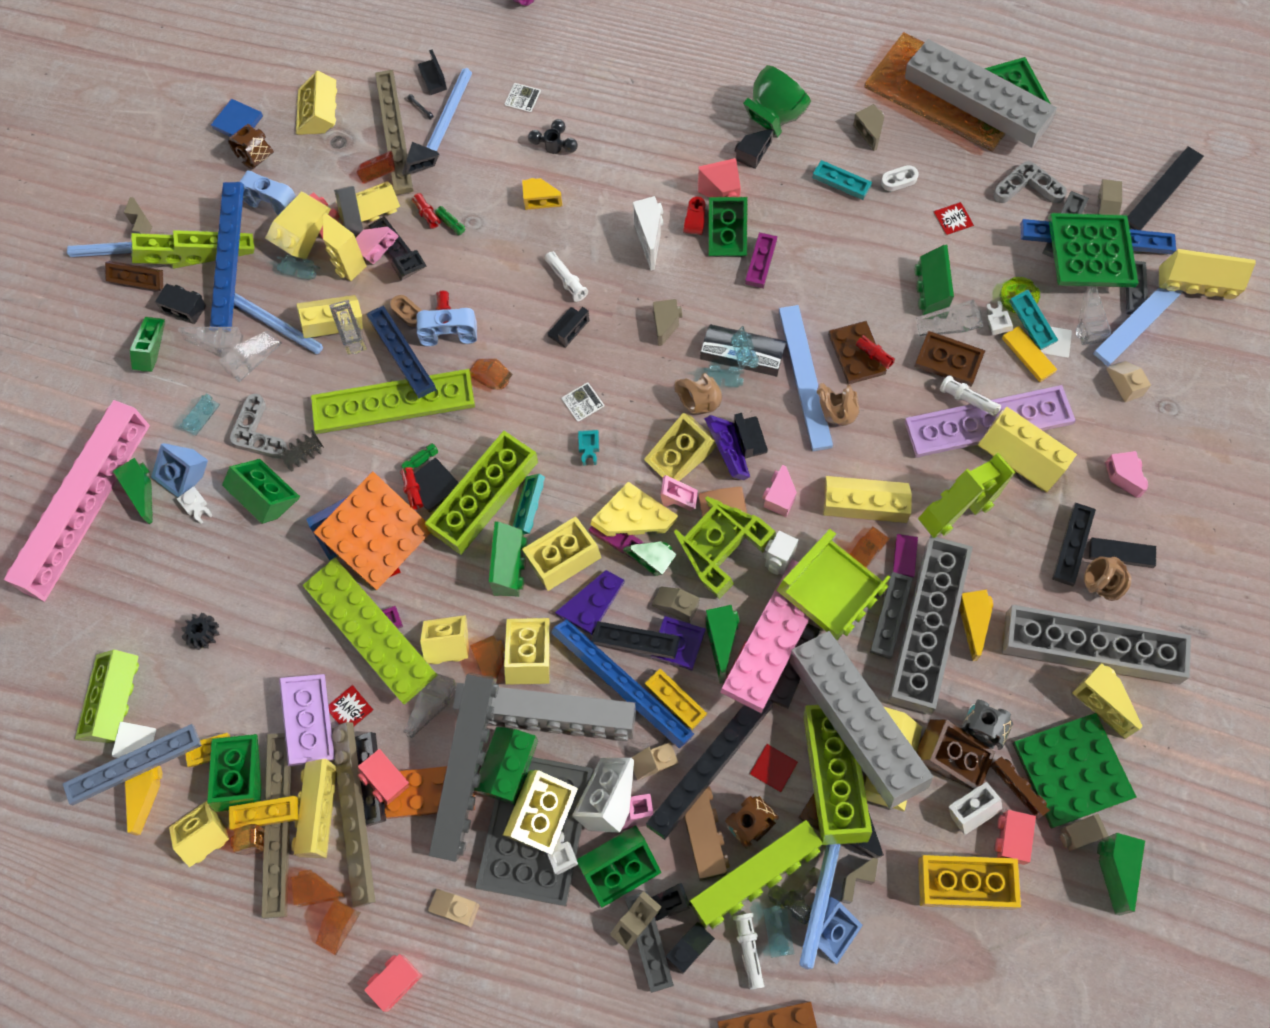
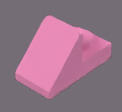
(678, 493)

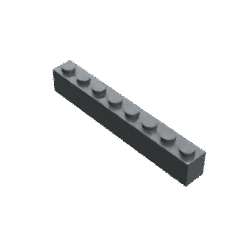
(463, 767)

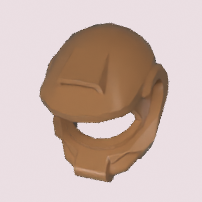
(705, 394)
(840, 407)
(1107, 578)

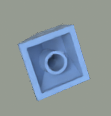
(178, 468)
(838, 930)

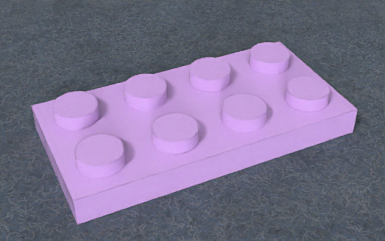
(306, 719)

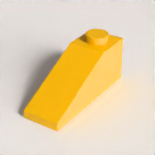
(975, 614)
(140, 797)

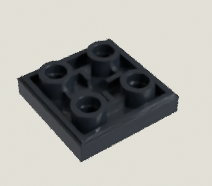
(434, 484)

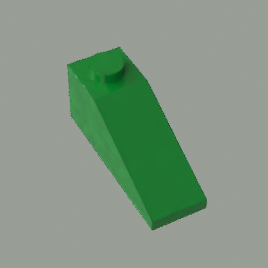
(147, 344)
(137, 486)

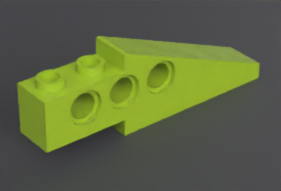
(182, 247)

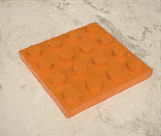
(373, 530)

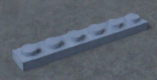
(131, 764)

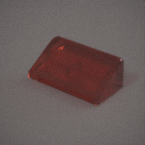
(376, 167)

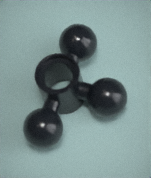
(552, 138)

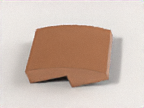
(729, 496)

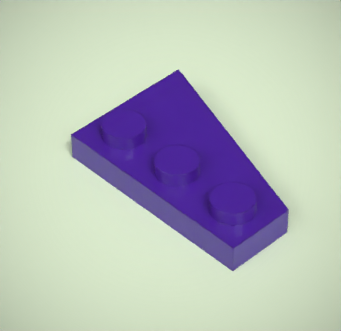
(728, 443)
(592, 602)

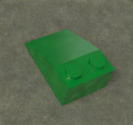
(728, 226)
(721, 630)
(234, 772)
(1121, 868)

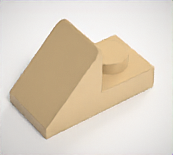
(654, 760)

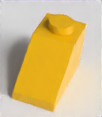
(540, 194)

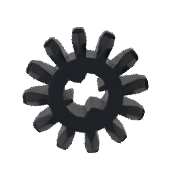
(192, 635)

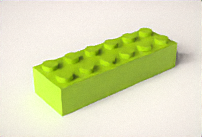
(482, 492)
(836, 783)
(755, 874)

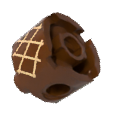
(250, 145)
(762, 817)

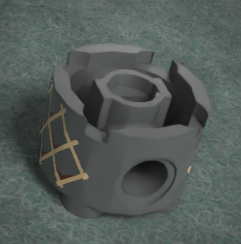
(998, 724)

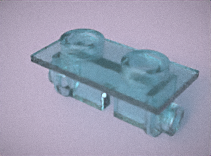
(289, 266)
(744, 349)
(731, 376)
(200, 414)
(778, 931)

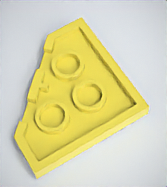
(633, 513)

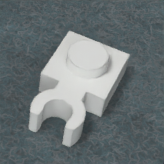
(998, 320)
(194, 504)
(562, 856)

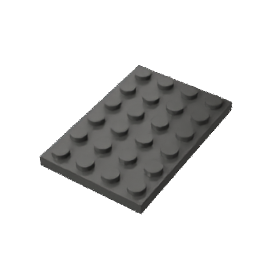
(523, 870)

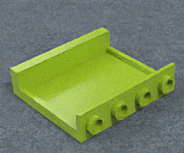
(832, 587)

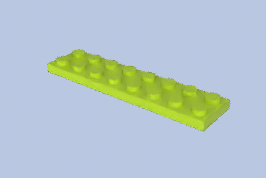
(390, 402)
(370, 631)

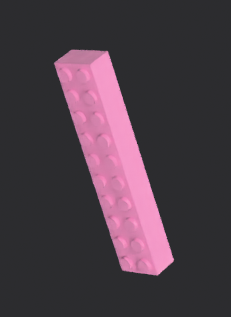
(77, 501)

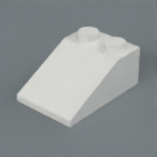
(648, 225)
(607, 796)

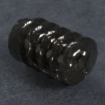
(301, 451)

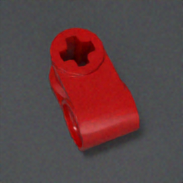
(695, 216)

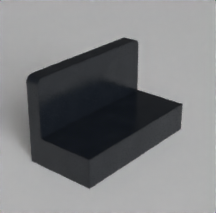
(432, 75)
(569, 326)
(750, 436)

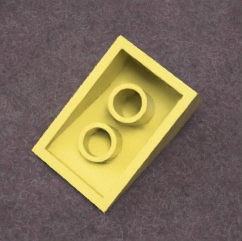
(298, 225)
(681, 448)
(527, 651)
(1107, 697)

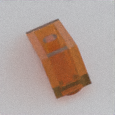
(490, 373)
(489, 656)
(248, 840)
(312, 889)
(336, 926)

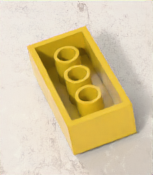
(969, 882)

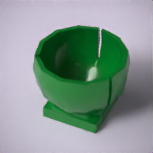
(776, 100)

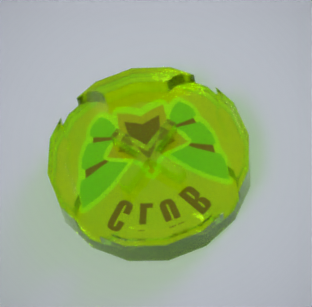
(1016, 286)

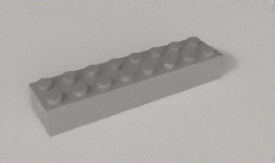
(980, 93)
(930, 625)
(1092, 641)
(560, 713)
(860, 720)

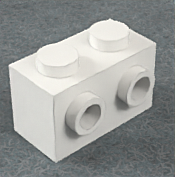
(780, 553)
(975, 808)

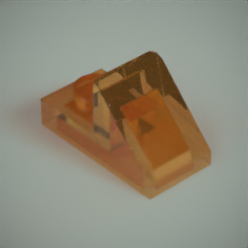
(869, 546)

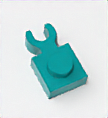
(588, 444)

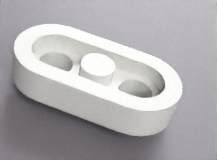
(898, 178)

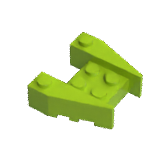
(972, 490)
(717, 537)

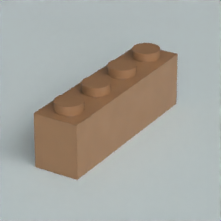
(705, 839)

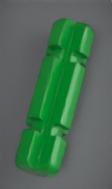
(450, 220)
(420, 457)

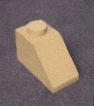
(1129, 380)
(454, 907)

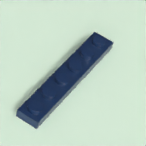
(401, 352)

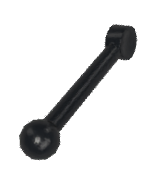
(410, 97)

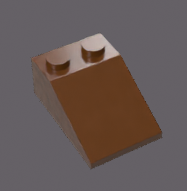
(954, 753)

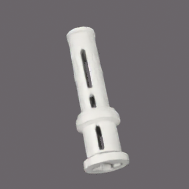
(570, 281)
(962, 392)
(747, 939)

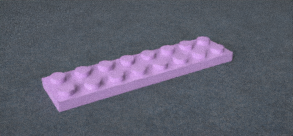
(968, 424)

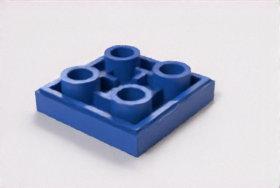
(236, 116)

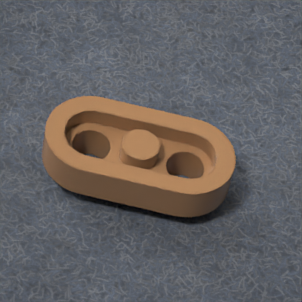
(408, 312)

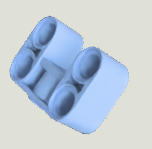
(261, 188)
(461, 322)

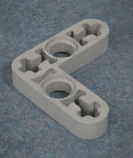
(1030, 178)
(249, 433)

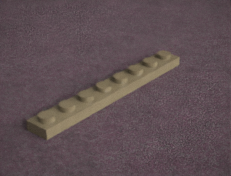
(393, 129)
(353, 815)
(276, 835)

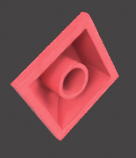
(719, 179)

